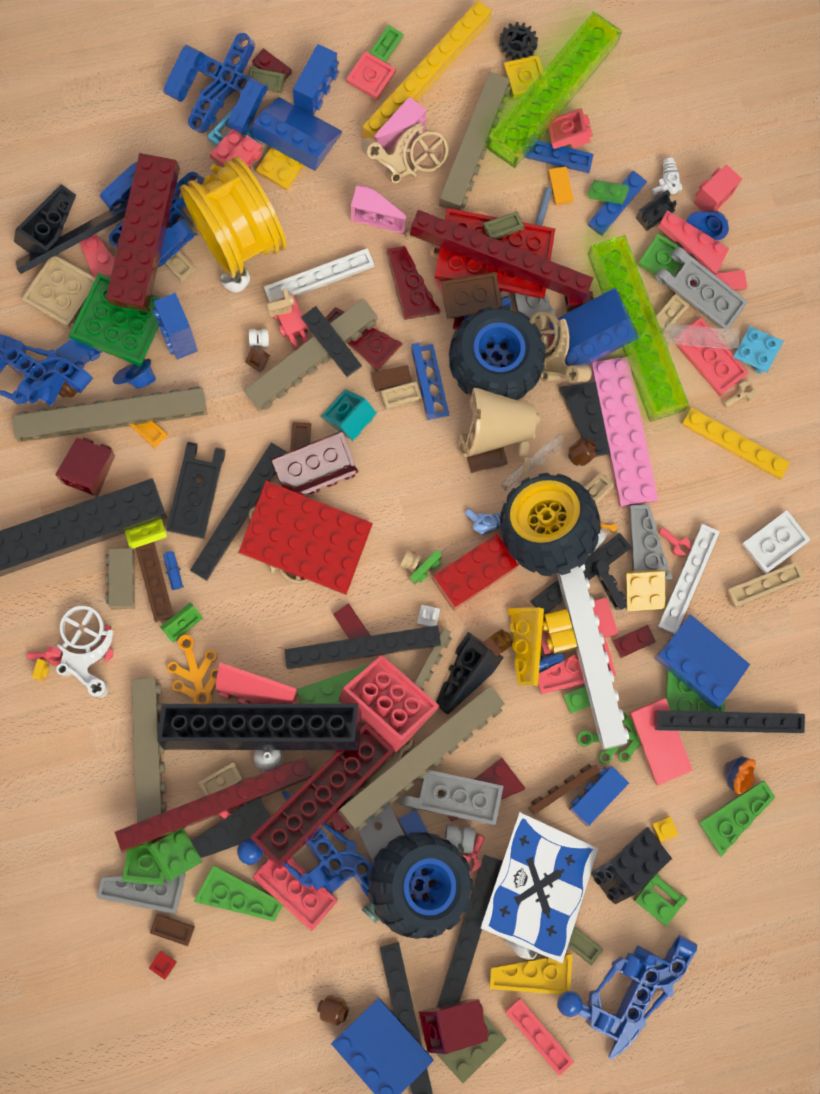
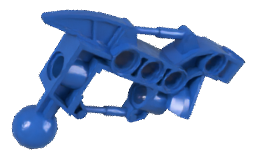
(40, 379)
(322, 874)
(626, 1027)

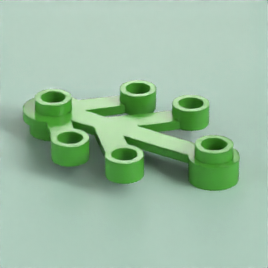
(629, 751)

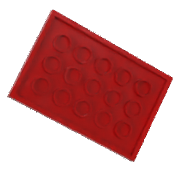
(532, 239)
(305, 538)

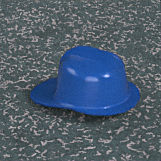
(711, 223)
(136, 375)

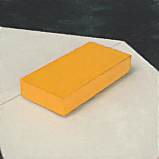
(560, 186)
(150, 432)

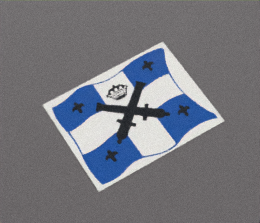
(540, 888)

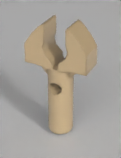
(740, 394)

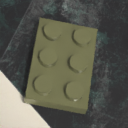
(468, 1060)

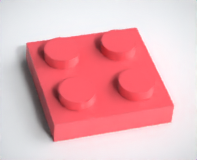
(371, 75)

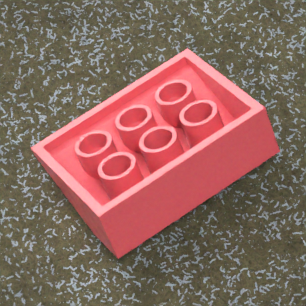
(252, 688)
(389, 702)

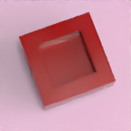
(162, 965)

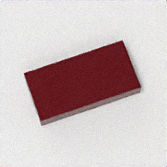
(350, 623)

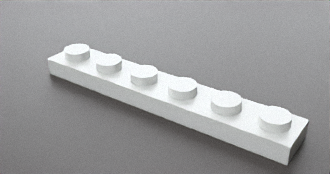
(321, 275)
(688, 579)

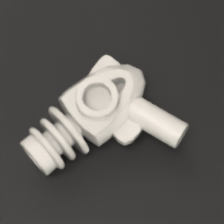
(670, 179)

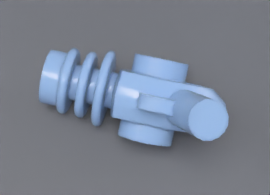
(484, 522)

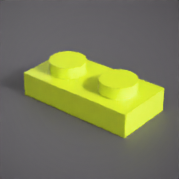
(146, 534)

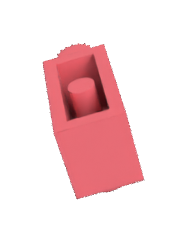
(292, 325)

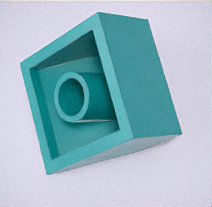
(349, 414)

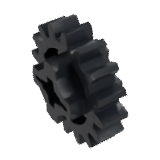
(518, 41)

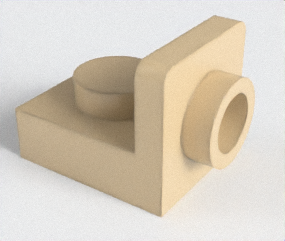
(279, 306)

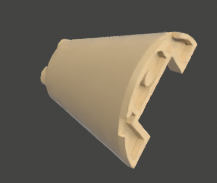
(497, 423)

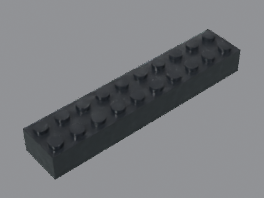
(79, 526)
(260, 727)

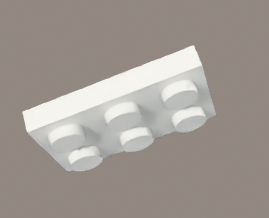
(776, 542)

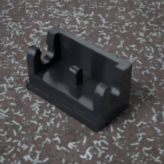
(654, 211)

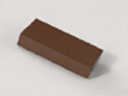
(391, 378)
(300, 435)
(487, 460)
(172, 929)

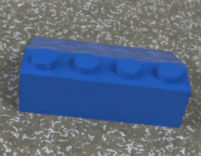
(295, 133)
(598, 329)
(702, 662)
(382, 1050)

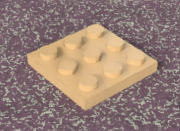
(59, 291)

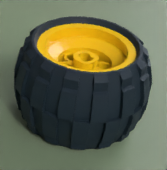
(539, 507)

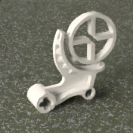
(78, 663)

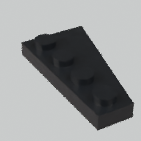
(232, 829)

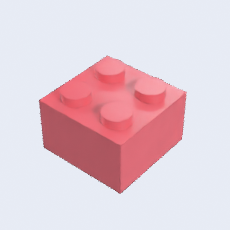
(717, 190)

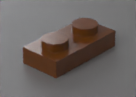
(499, 642)

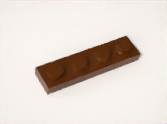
(154, 582)
(570, 783)

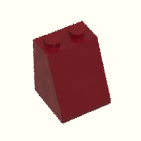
(86, 466)
(453, 1026)

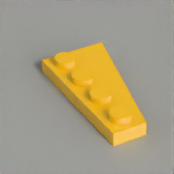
(527, 635)
(533, 976)

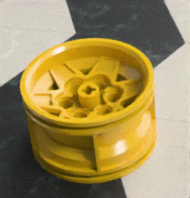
(234, 216)

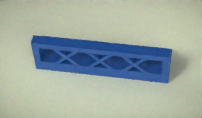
(423, 381)

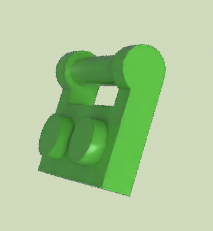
(655, 904)

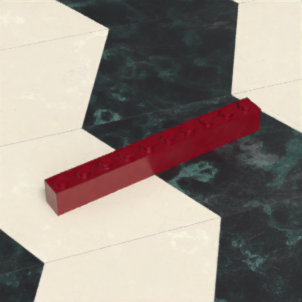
(500, 256)
(212, 805)

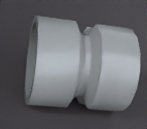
(461, 838)

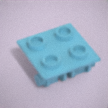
(758, 349)

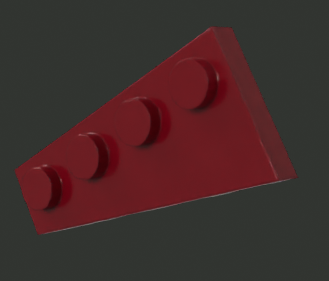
(410, 286)
(373, 345)
(500, 774)

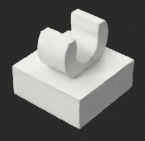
(428, 616)

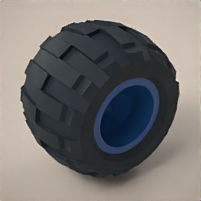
(497, 328)
(394, 880)

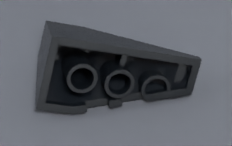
(44, 225)
(471, 668)

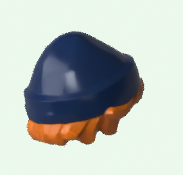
(739, 774)

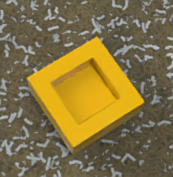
(41, 670)
(665, 829)

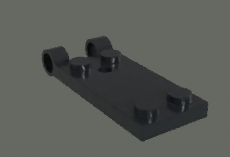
(195, 500)

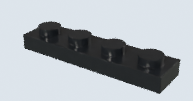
(331, 341)

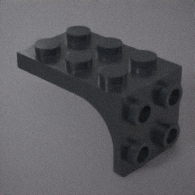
(631, 867)

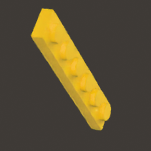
(735, 443)

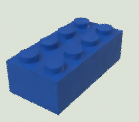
(174, 326)

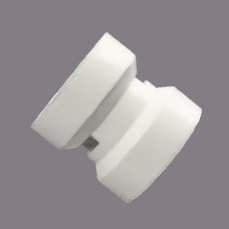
(263, 337)

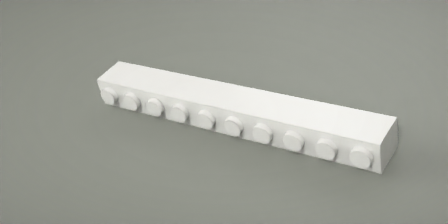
(593, 659)

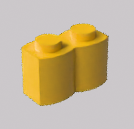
(559, 631)

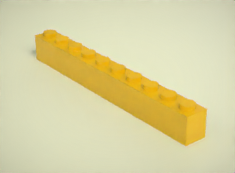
(431, 66)

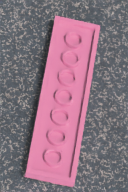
(624, 432)

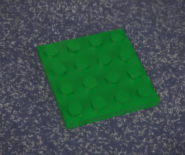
(113, 328)

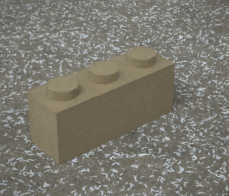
(120, 578)

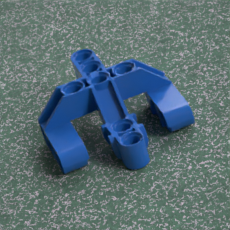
(193, 60)
(176, 236)

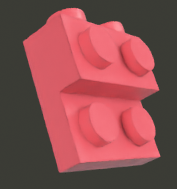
(571, 129)
(237, 145)

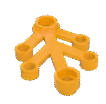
(194, 675)

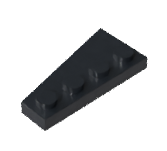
(585, 408)

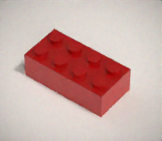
(475, 572)

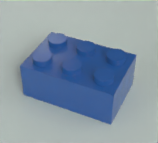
(316, 79)

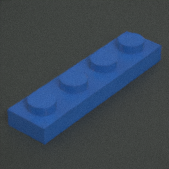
(561, 156)
(611, 211)

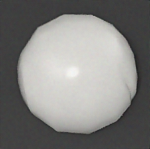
(237, 283)

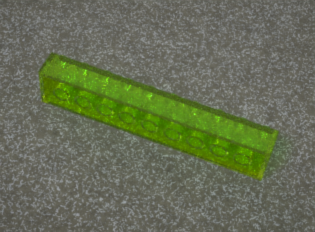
(553, 89)
(648, 355)

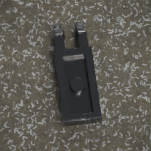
(609, 584)

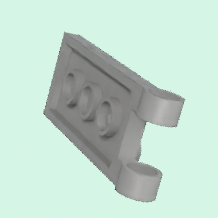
(708, 296)
(462, 799)
(378, 839)

